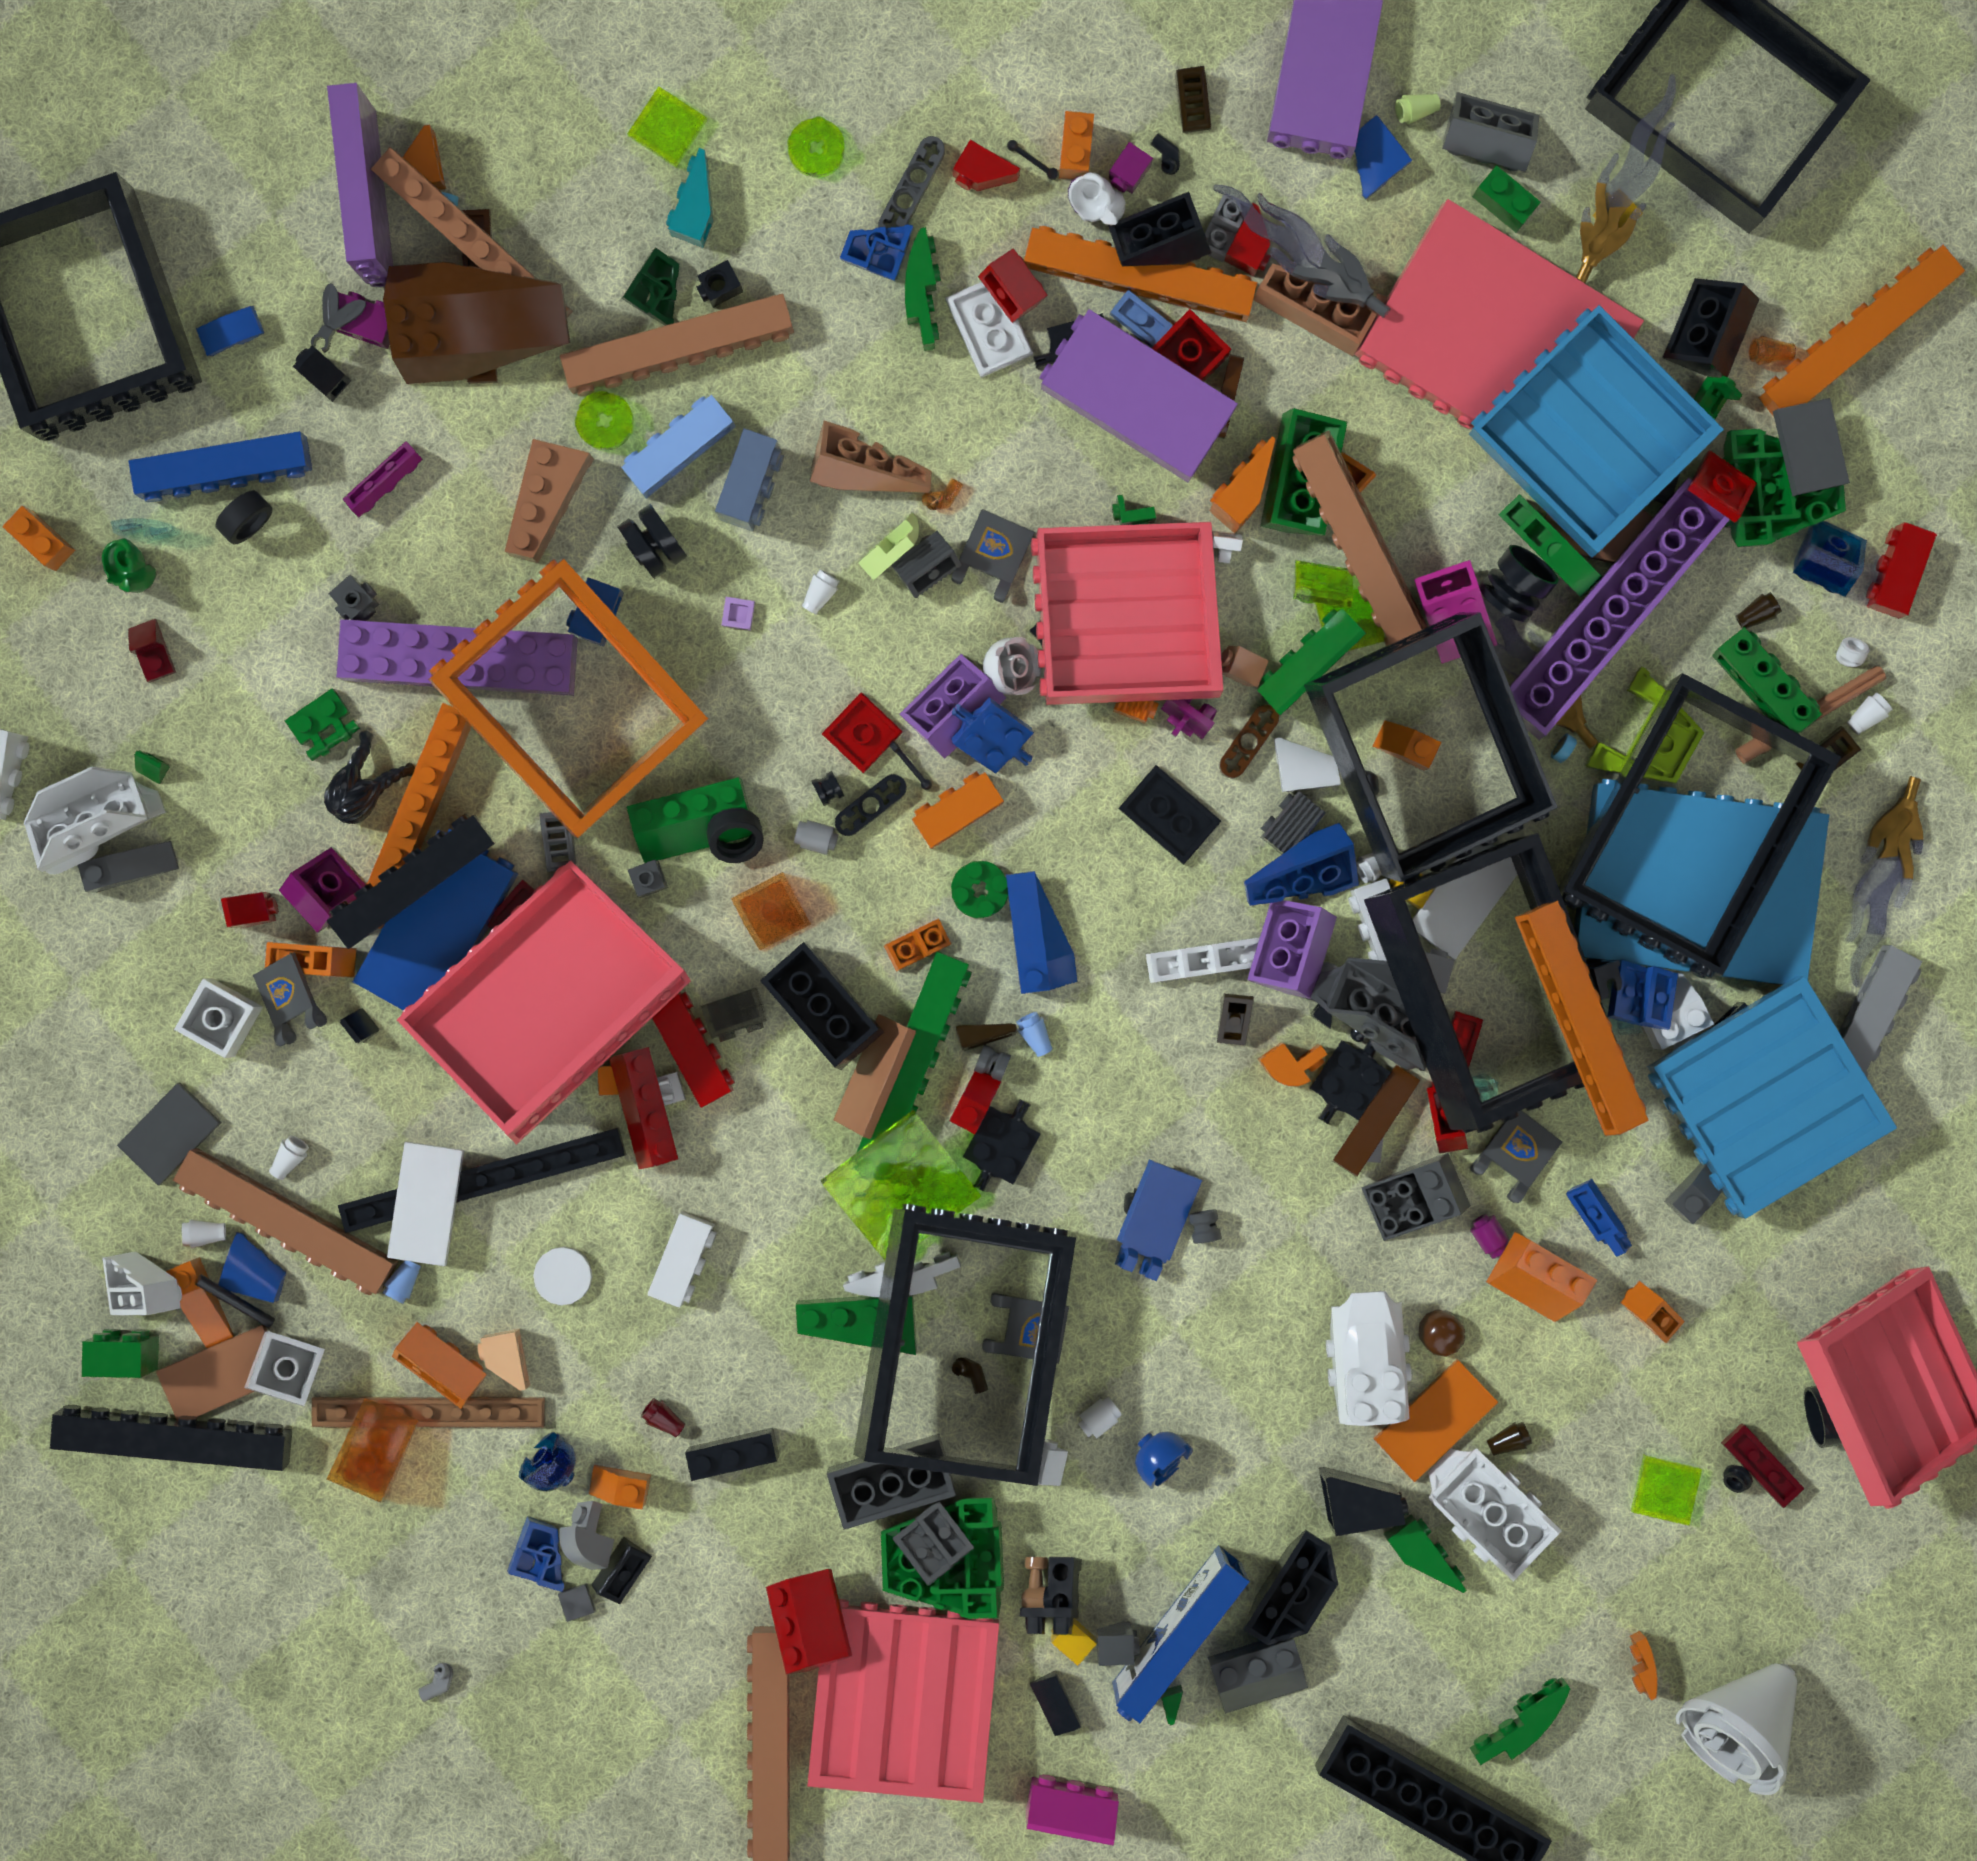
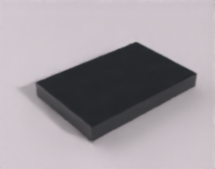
(1169, 814)

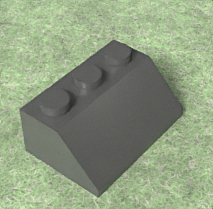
(1491, 132)
(1257, 1673)

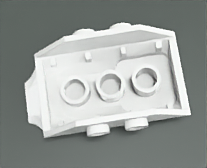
(83, 812)
(1369, 1360)
(1490, 1510)

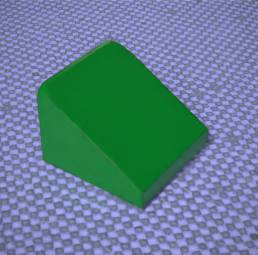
(150, 766)
(1171, 1701)

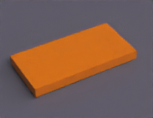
(1436, 1420)

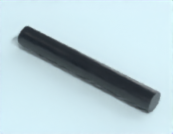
(234, 1301)

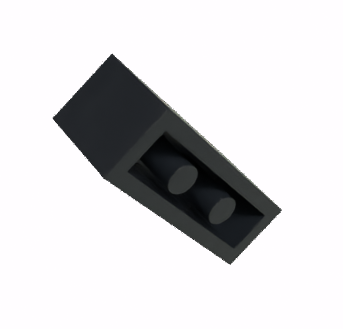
(732, 1454)

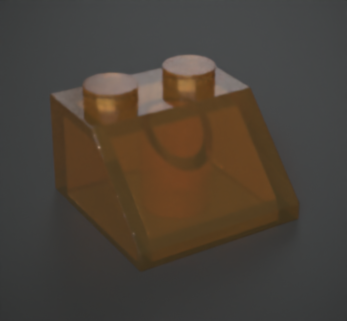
(771, 911)

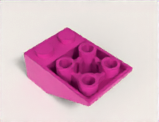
(1447, 594)

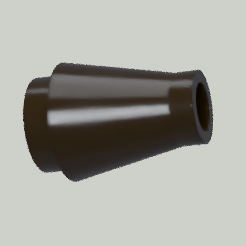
(1759, 611)
(1511, 1439)

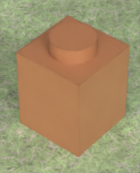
(1243, 665)

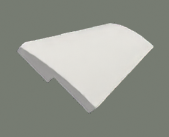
(1303, 767)

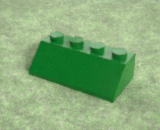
(1287, 500)
(1311, 661)
(680, 820)

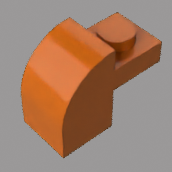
(1290, 1071)

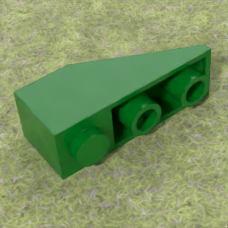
(1420, 1553)

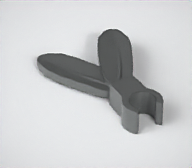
(334, 317)

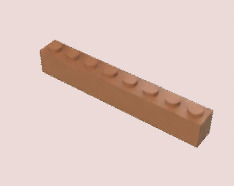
(447, 216)
(677, 344)
(1358, 537)
(285, 1221)
(769, 1748)

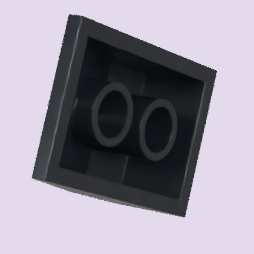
(1161, 235)

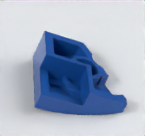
(1378, 156)
(878, 249)
(251, 1272)
(538, 1542)

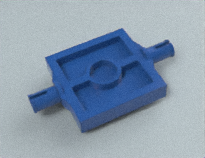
(992, 735)

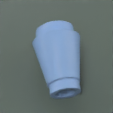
(1035, 1033)
(402, 1281)

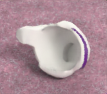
(1096, 199)

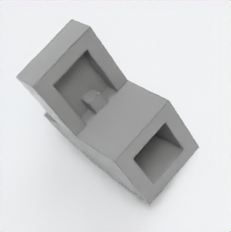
(581, 1542)

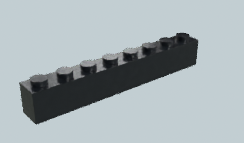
(170, 1439)

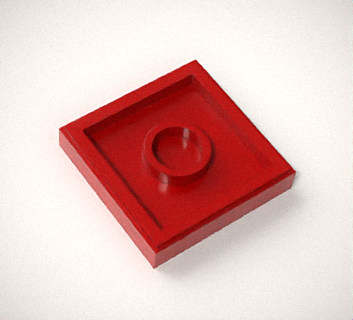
(1722, 486)
(862, 732)

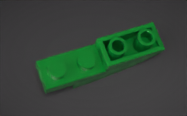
(920, 279)
(1550, 545)
(1534, 1717)

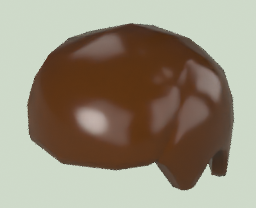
(1441, 1333)

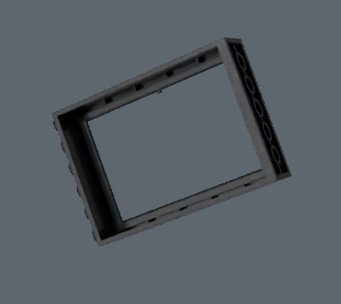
(1767, 862)
(1424, 1001)
(889, 1328)

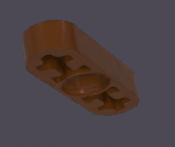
(1231, 383)
(1242, 763)

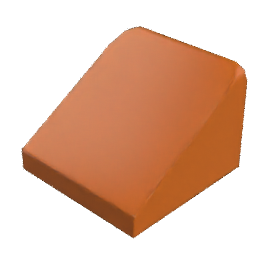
(606, 1081)

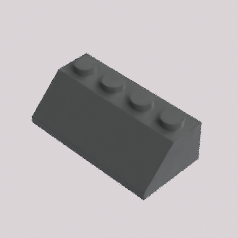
(878, 1490)

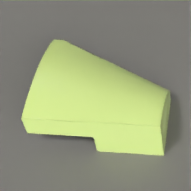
(891, 547)

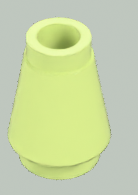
(1414, 107)

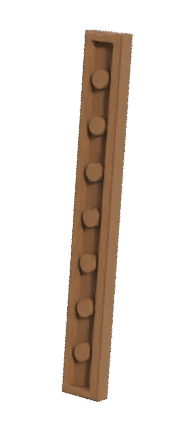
(437, 1411)

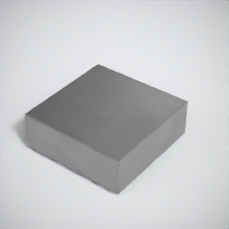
(576, 1602)

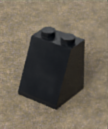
(1360, 1503)

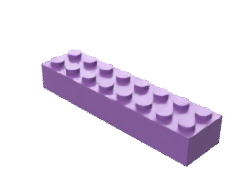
(408, 651)

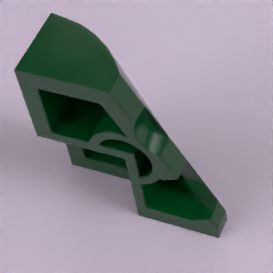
(659, 279)

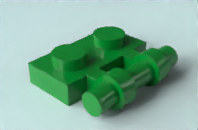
(318, 717)

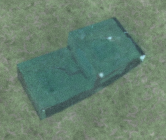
(151, 528)

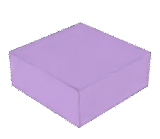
(738, 613)

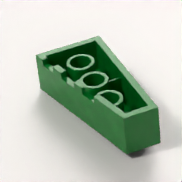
(849, 1320)

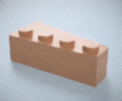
(1332, 321)
(544, 496)

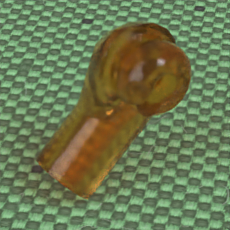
(942, 499)

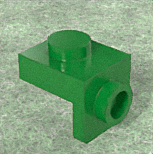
(1715, 393)
(1132, 517)

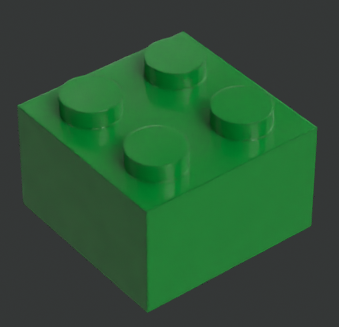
(120, 1354)

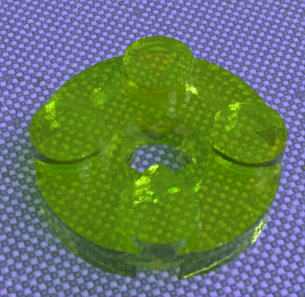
(819, 131)
(610, 405)

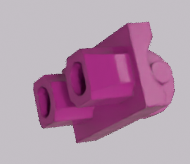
(1188, 718)

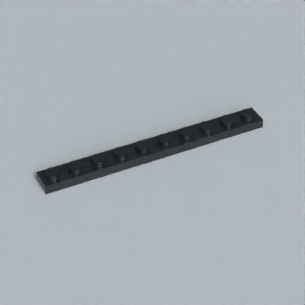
(498, 1175)

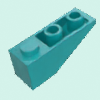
(693, 213)

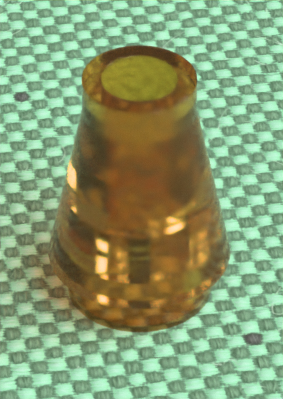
(1769, 350)

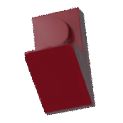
(151, 650)

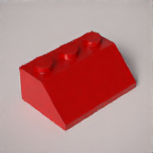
(808, 1621)

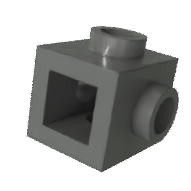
(346, 594)

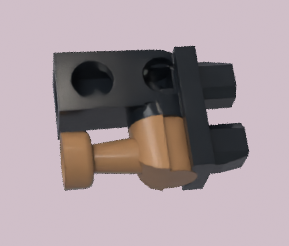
(1056, 1600)

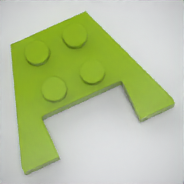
(1673, 752)

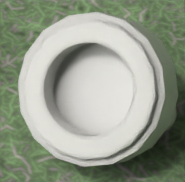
(1852, 652)

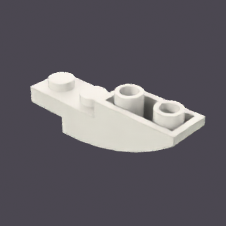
(922, 1278)

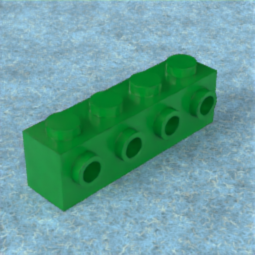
(1766, 682)

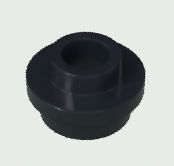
(1737, 1478)

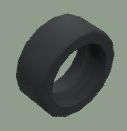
(243, 517)
(731, 819)

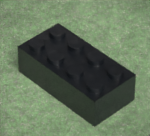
(822, 1006)

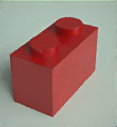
(1012, 285)

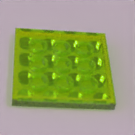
(894, 1170)

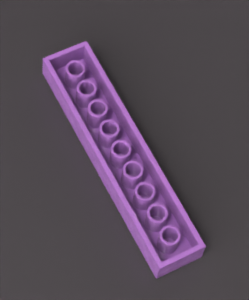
(1614, 609)

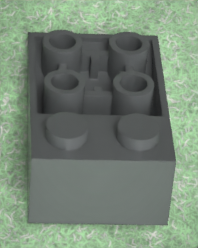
(1416, 1197)

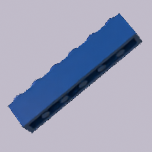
(220, 466)

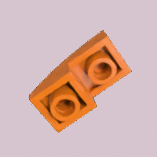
(917, 944)
(1645, 1672)

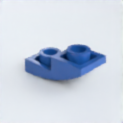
(230, 330)

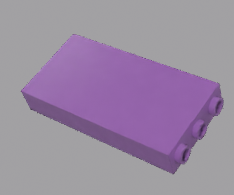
(1324, 76)
(359, 188)
(1137, 395)

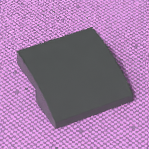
(933, 1543)

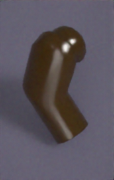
(971, 1370)

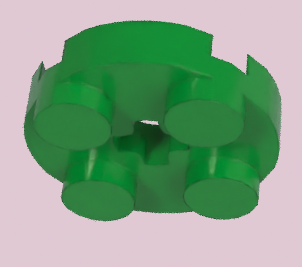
(995, 885)

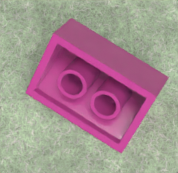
(1072, 1809)

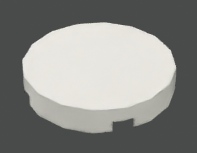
(562, 1275)

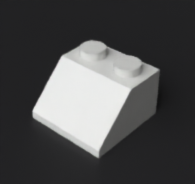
(1688, 1017)

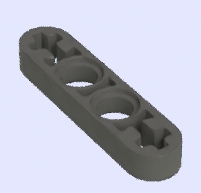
(908, 187)

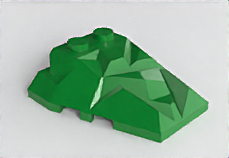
(1771, 507)
(970, 1585)

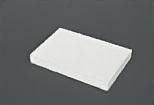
(987, 330)

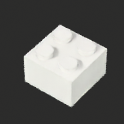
(218, 1018)
(284, 1368)

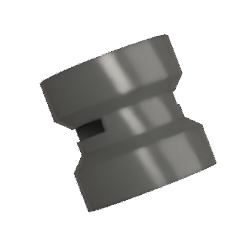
(986, 1060)
(1205, 1226)

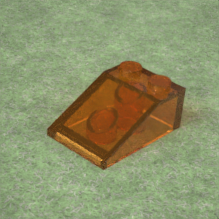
(373, 1450)

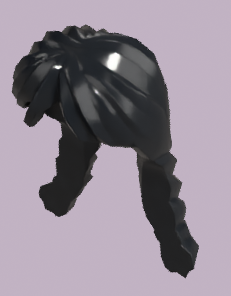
(354, 798)

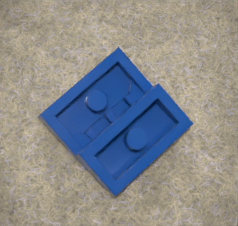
(1644, 997)

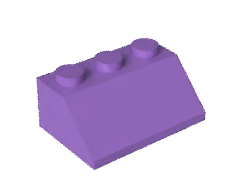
(932, 709)
(1292, 948)

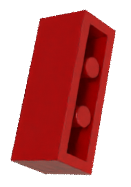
(1900, 570)

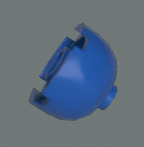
(1160, 1457)

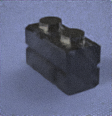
(735, 1013)

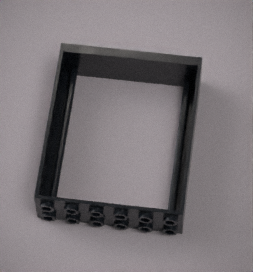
(1777, 36)
(126, 394)
(1505, 724)

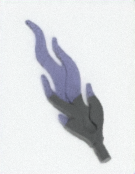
(1343, 281)

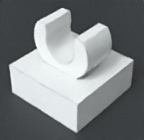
(1226, 543)
(671, 1088)

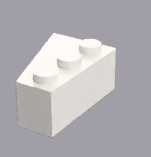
(12, 751)
(139, 1286)

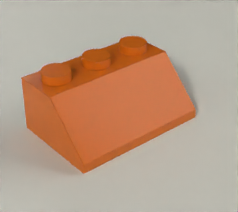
(1540, 1279)

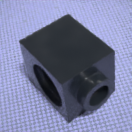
(719, 272)

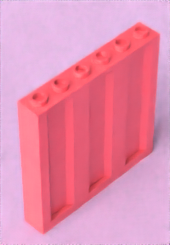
(1127, 613)
(1896, 1385)
(906, 1705)

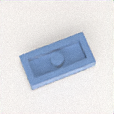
(1140, 319)

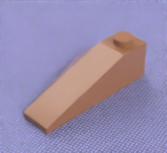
(851, 464)

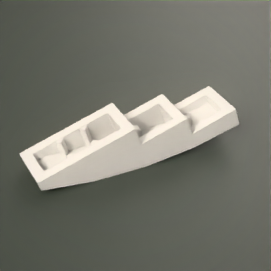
(1201, 960)

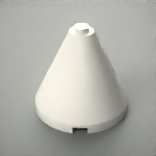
(1745, 1727)

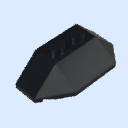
(1293, 1591)

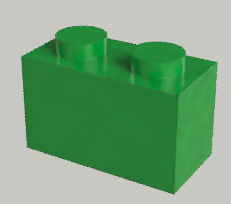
(1506, 199)

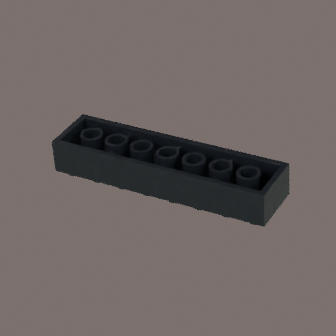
(1427, 1798)

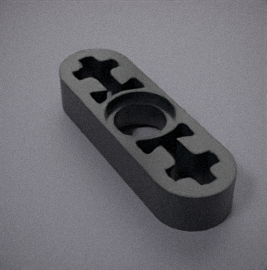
(870, 793)

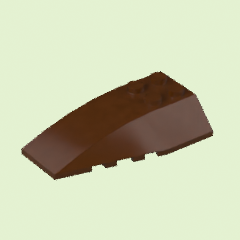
(468, 320)

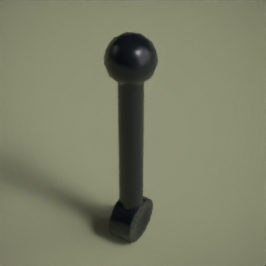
(1052, 173)
(925, 783)

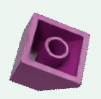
(321, 887)

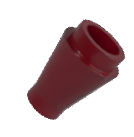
(661, 1417)

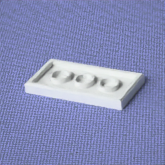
(1461, 906)
(425, 1203)

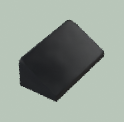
(622, 1571)
(1055, 1704)

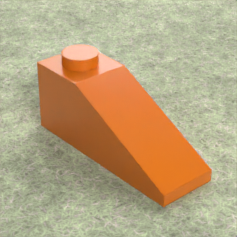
(315, 959)
(199, 1306)

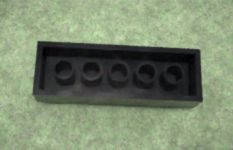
(411, 881)

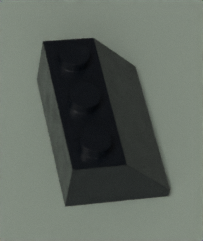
(1711, 327)

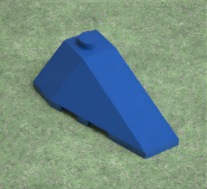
(1315, 865)
(1040, 943)

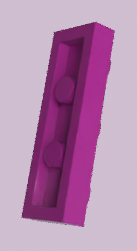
(382, 479)

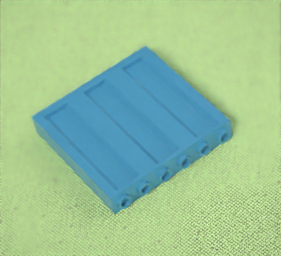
(1594, 430)
(1770, 1097)

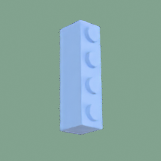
(678, 446)

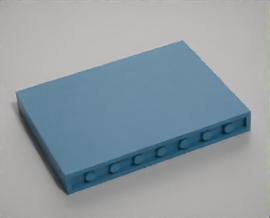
(1680, 867)

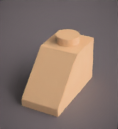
(505, 1357)

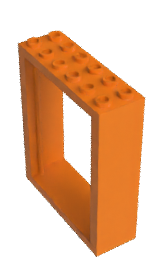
(509, 614)

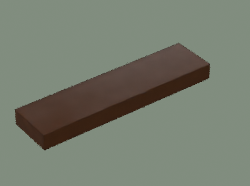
(1376, 1121)

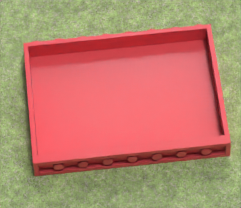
(1474, 315)
(543, 1001)

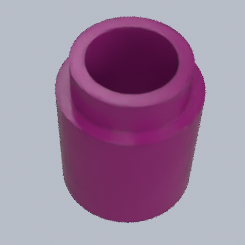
(1490, 1235)

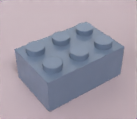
(749, 480)

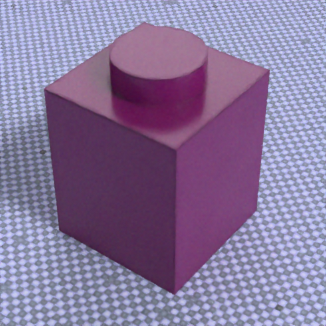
(1130, 168)

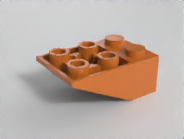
(1240, 499)

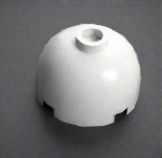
(1012, 665)

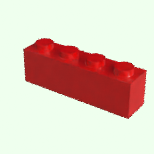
(692, 1051)
(643, 1108)

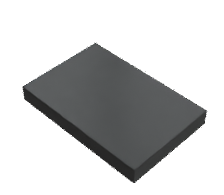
(1811, 447)
(168, 1133)

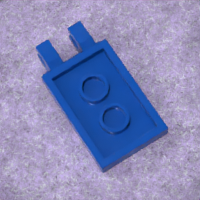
(1156, 1218)

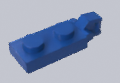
(1599, 1216)

